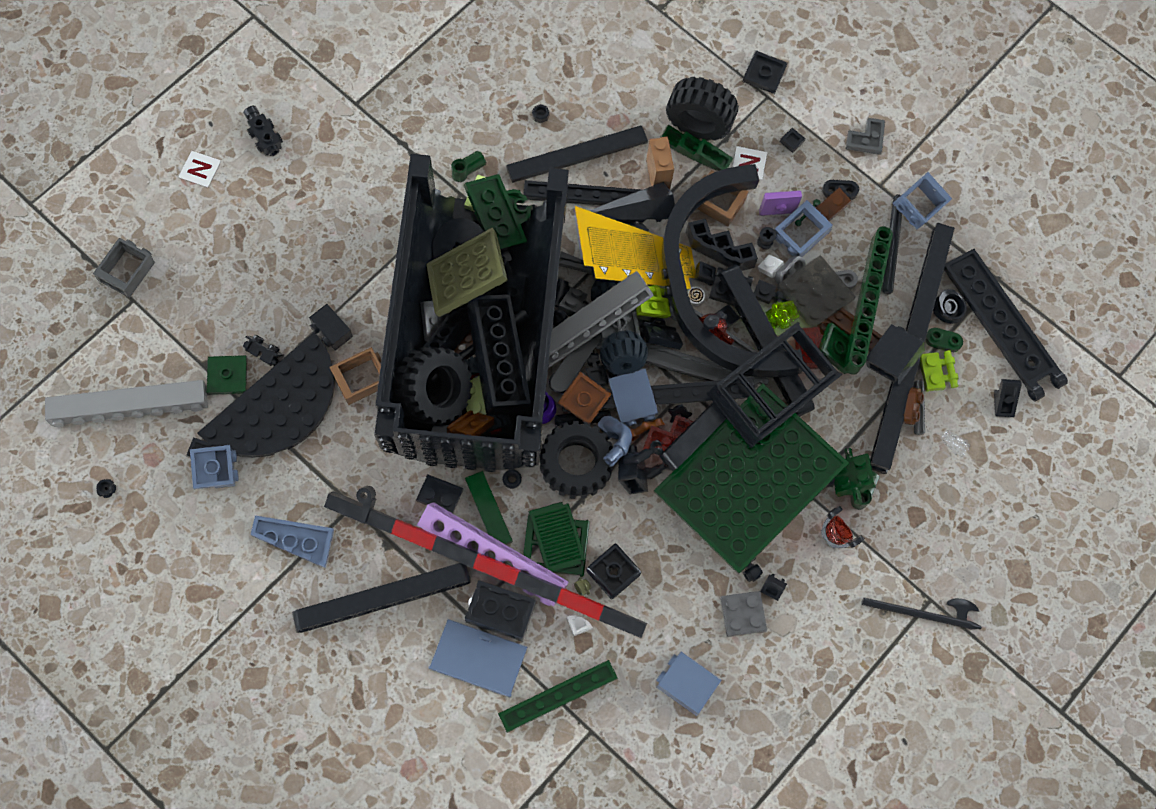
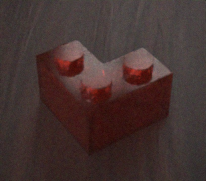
(666, 437)

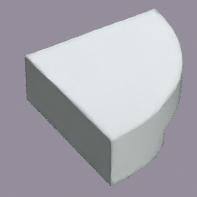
(578, 624)

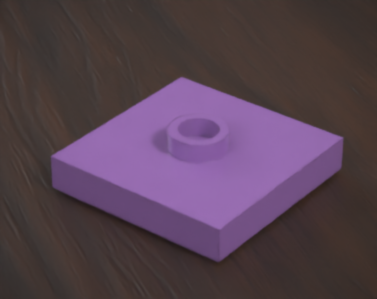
(780, 203)

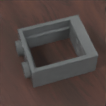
(113, 256)

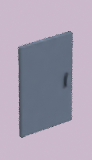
(471, 657)

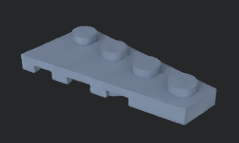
(297, 538)

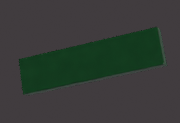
(488, 507)

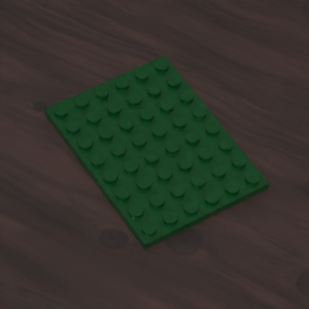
(748, 495)

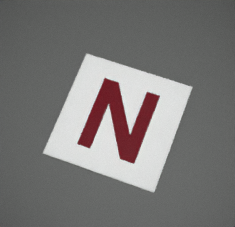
(748, 156)
(199, 168)

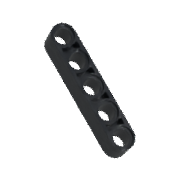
(692, 437)

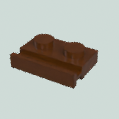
(471, 424)

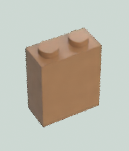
(660, 161)

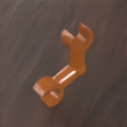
(645, 426)

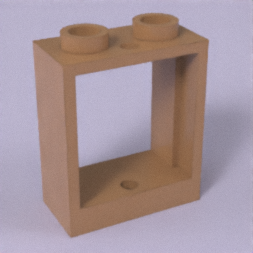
(721, 215)
(350, 363)

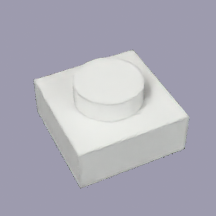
(770, 266)

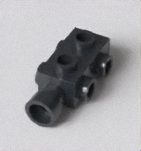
(261, 130)

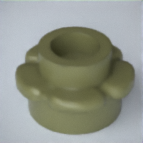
(582, 586)

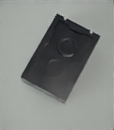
(500, 610)

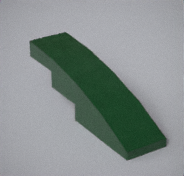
(697, 150)

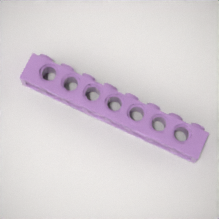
(469, 533)

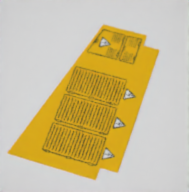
(621, 249)

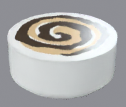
(696, 296)

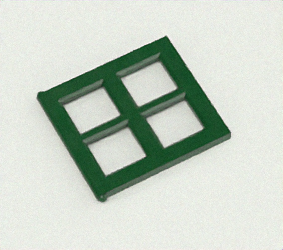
(584, 525)

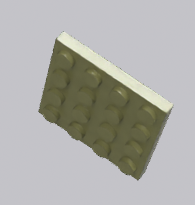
(466, 272)

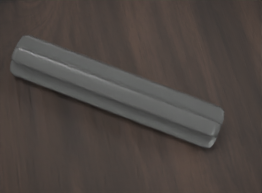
(919, 427)

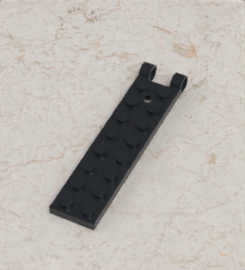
(1004, 323)

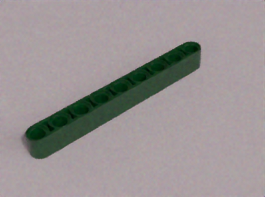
(879, 243)

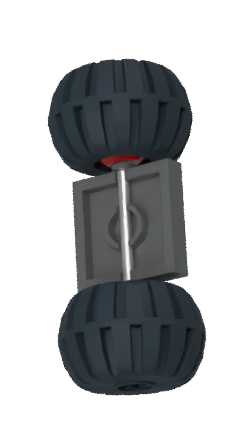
(622, 346)

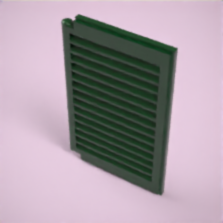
(557, 537)

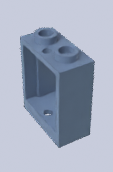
(938, 198)
(813, 215)

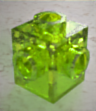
(782, 314)

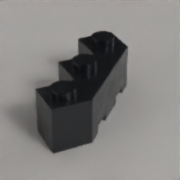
(720, 246)

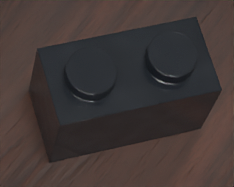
(330, 326)

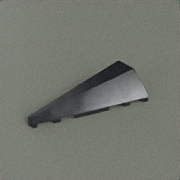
(648, 204)

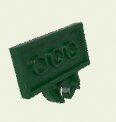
(498, 210)

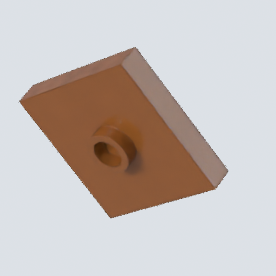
(584, 398)

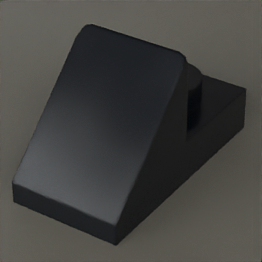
(1007, 397)

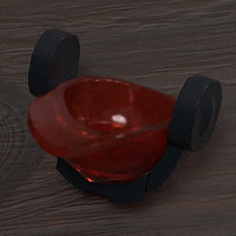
(717, 325)
(837, 532)

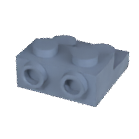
(213, 467)

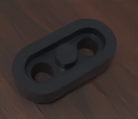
(844, 186)

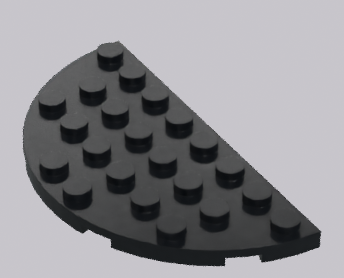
(279, 407)

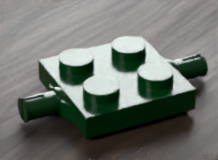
(855, 476)

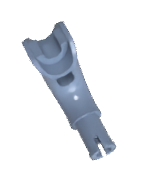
(619, 431)

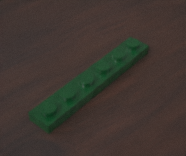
(557, 696)

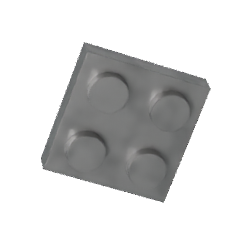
(743, 613)

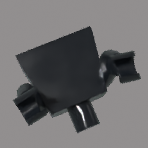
(633, 471)

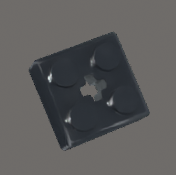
(613, 558)

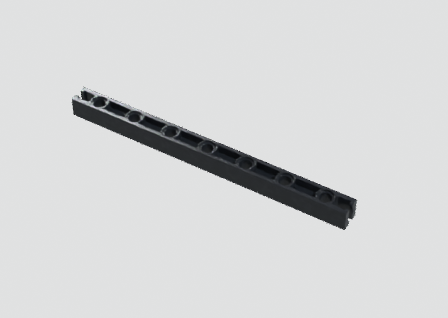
(917, 324)

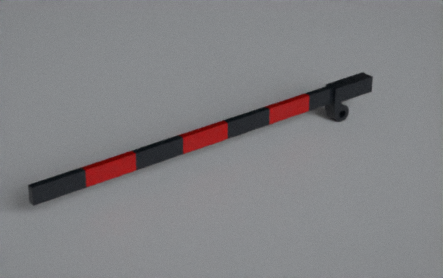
(365, 513)

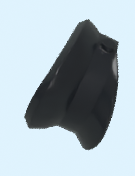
(949, 307)

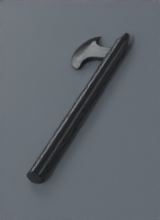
(961, 605)

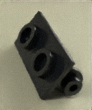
(269, 352)

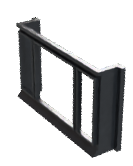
(737, 416)

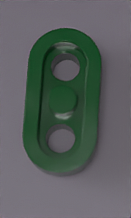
(944, 341)

